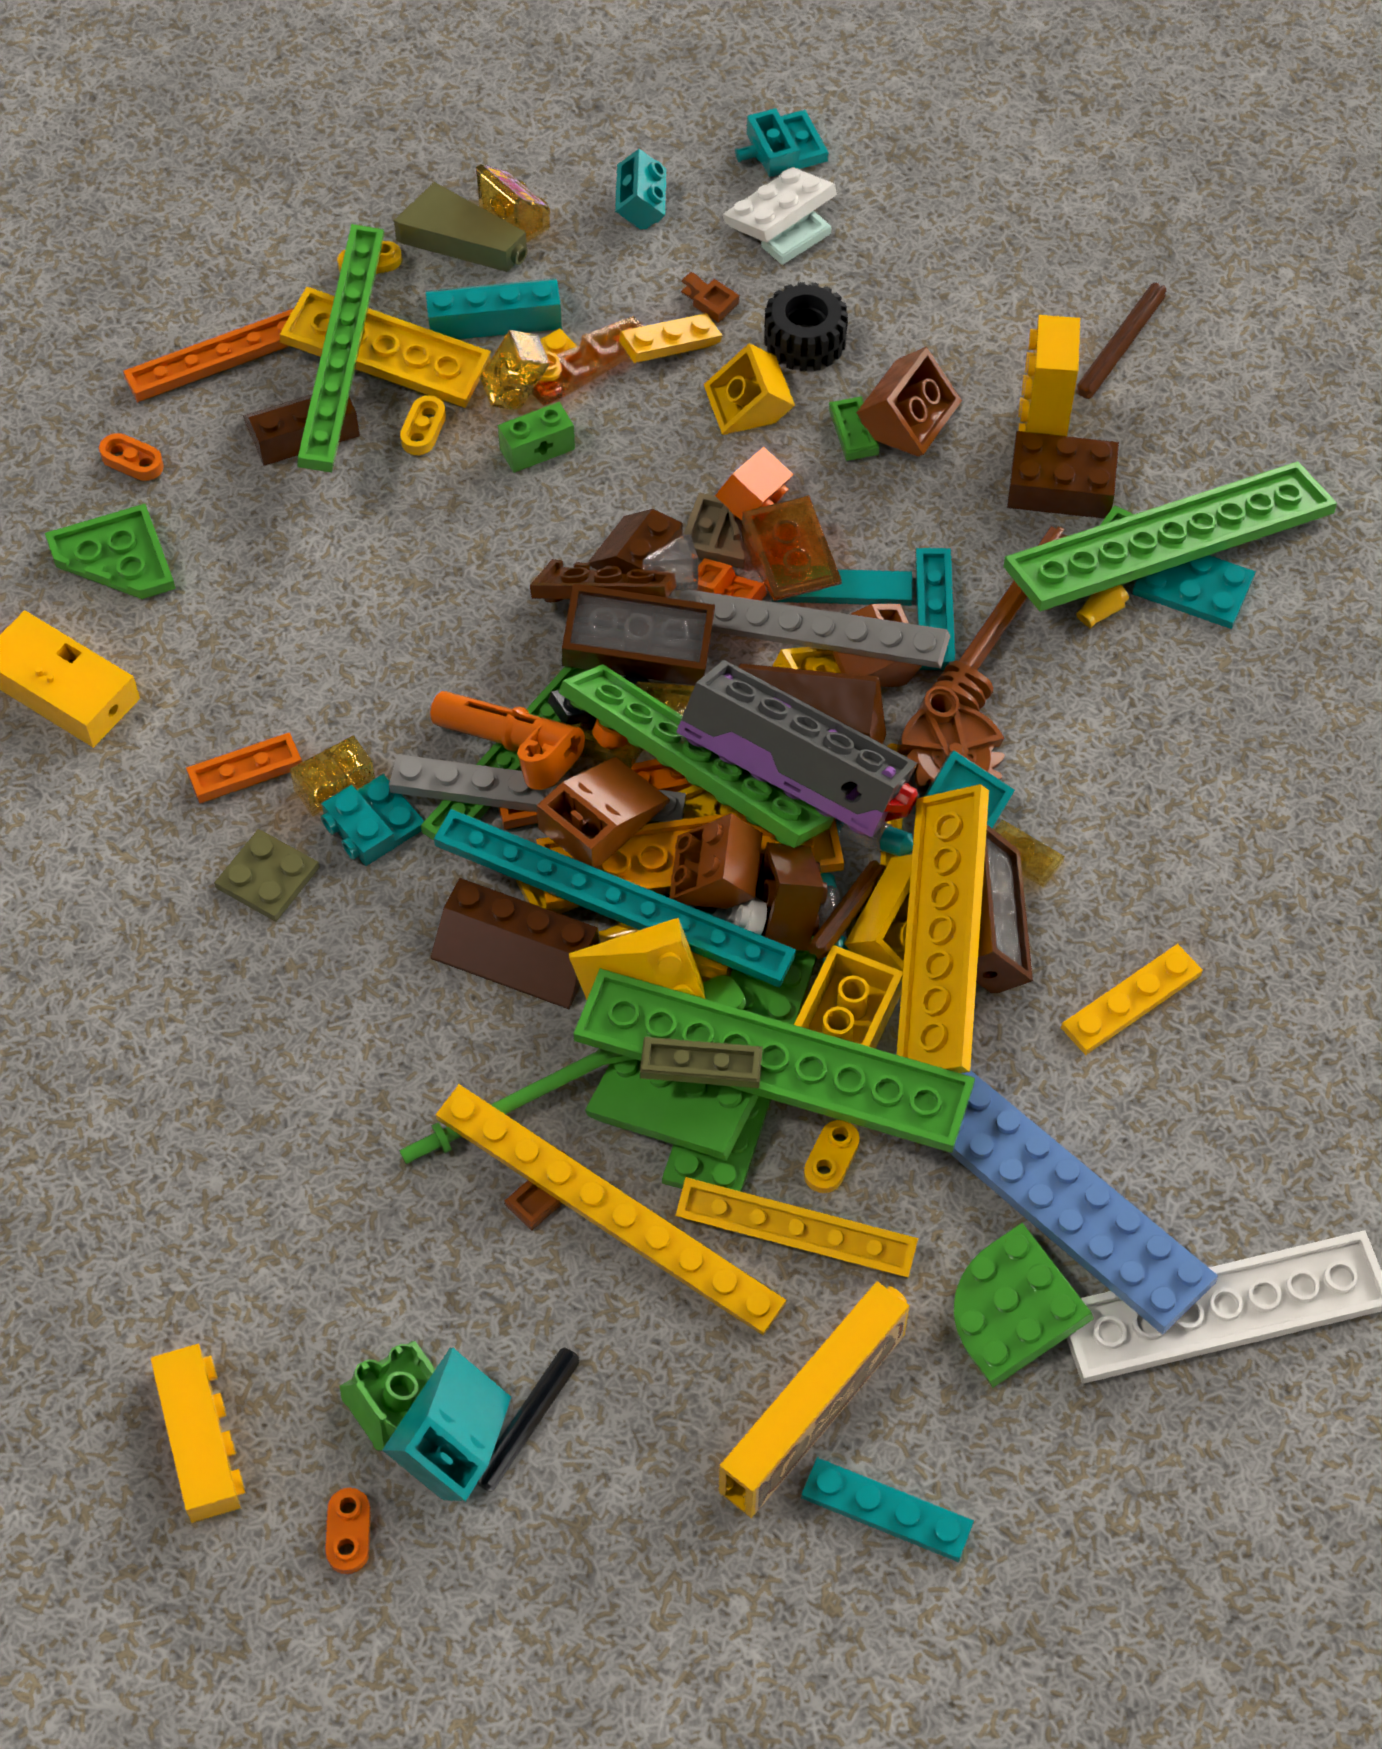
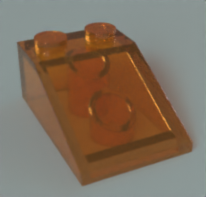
(789, 548)

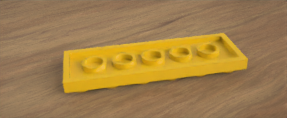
(394, 350)

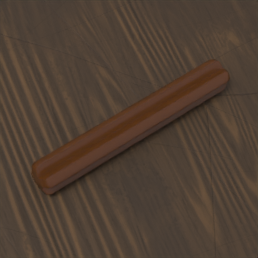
(846, 910)

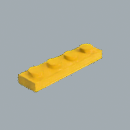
(1131, 999)

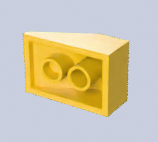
(650, 955)

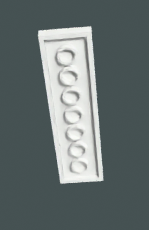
(1247, 1304)

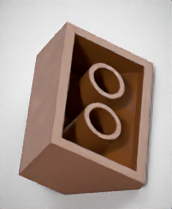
(910, 403)

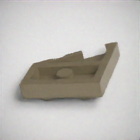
(715, 531)

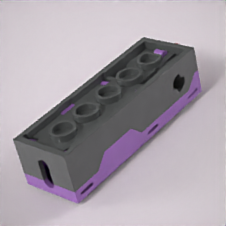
(798, 749)

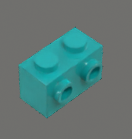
(641, 189)

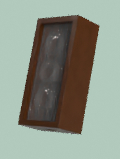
(637, 634)
(1003, 935)

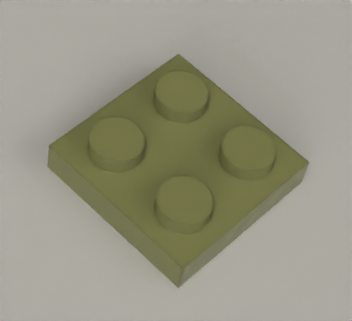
(267, 875)

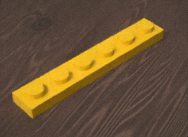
(797, 1227)

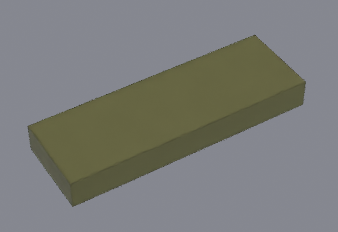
(701, 1062)

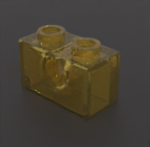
(514, 370)

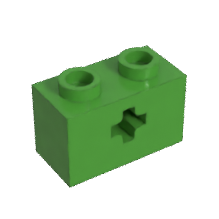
(536, 437)

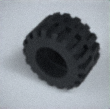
(805, 344)

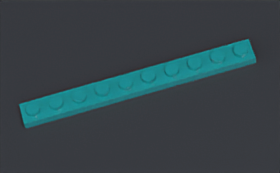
(612, 896)

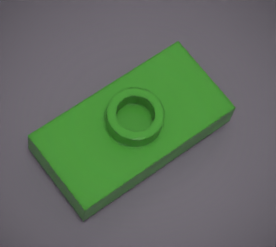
(852, 435)

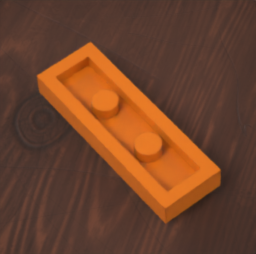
(243, 767)

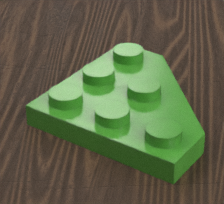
(114, 551)

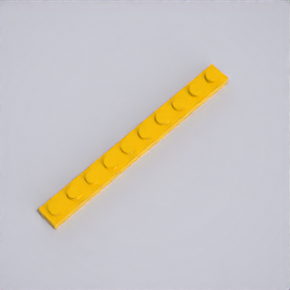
(611, 1210)

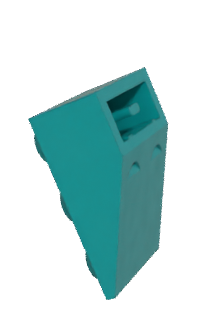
(450, 1428)

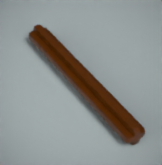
(1121, 340)

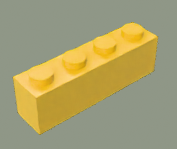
(196, 1434)

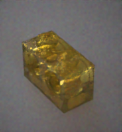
(331, 773)

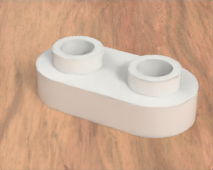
(749, 915)

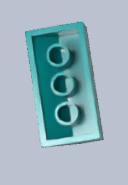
(495, 309)

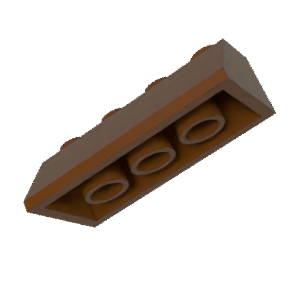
(845, 697)
(511, 942)

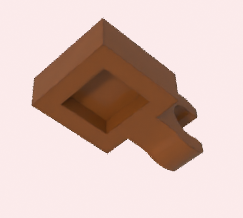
(710, 298)

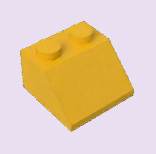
(749, 391)

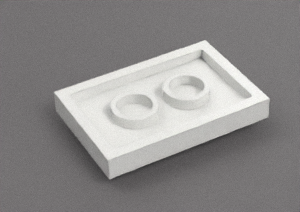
(779, 204)

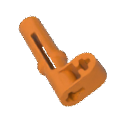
(542, 745)

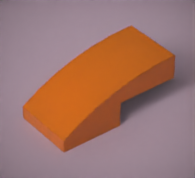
(721, 579)

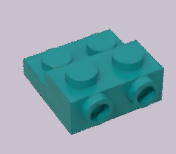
(370, 819)

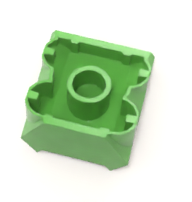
(386, 1390)

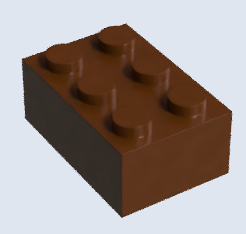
(1063, 475)

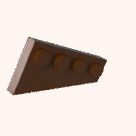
(557, 581)

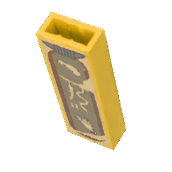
(813, 1399)

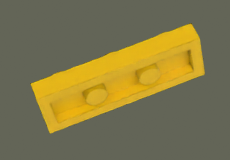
(670, 338)

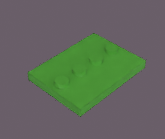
(680, 1113)

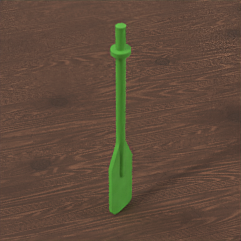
(717, 989)

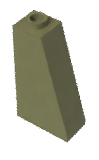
(460, 229)

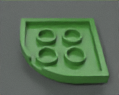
(1014, 1306)

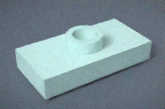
(797, 238)

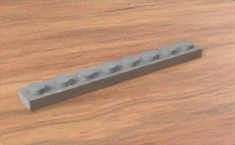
(825, 629)
(487, 786)

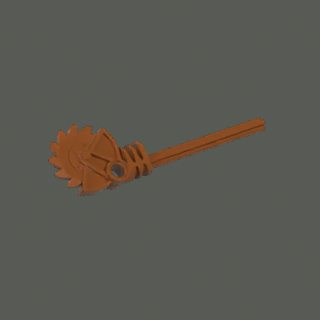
(959, 697)

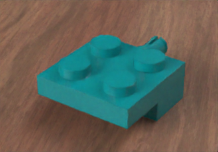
(782, 141)

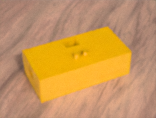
(63, 679)

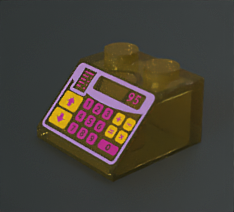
(512, 201)

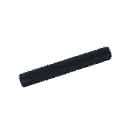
(529, 1417)

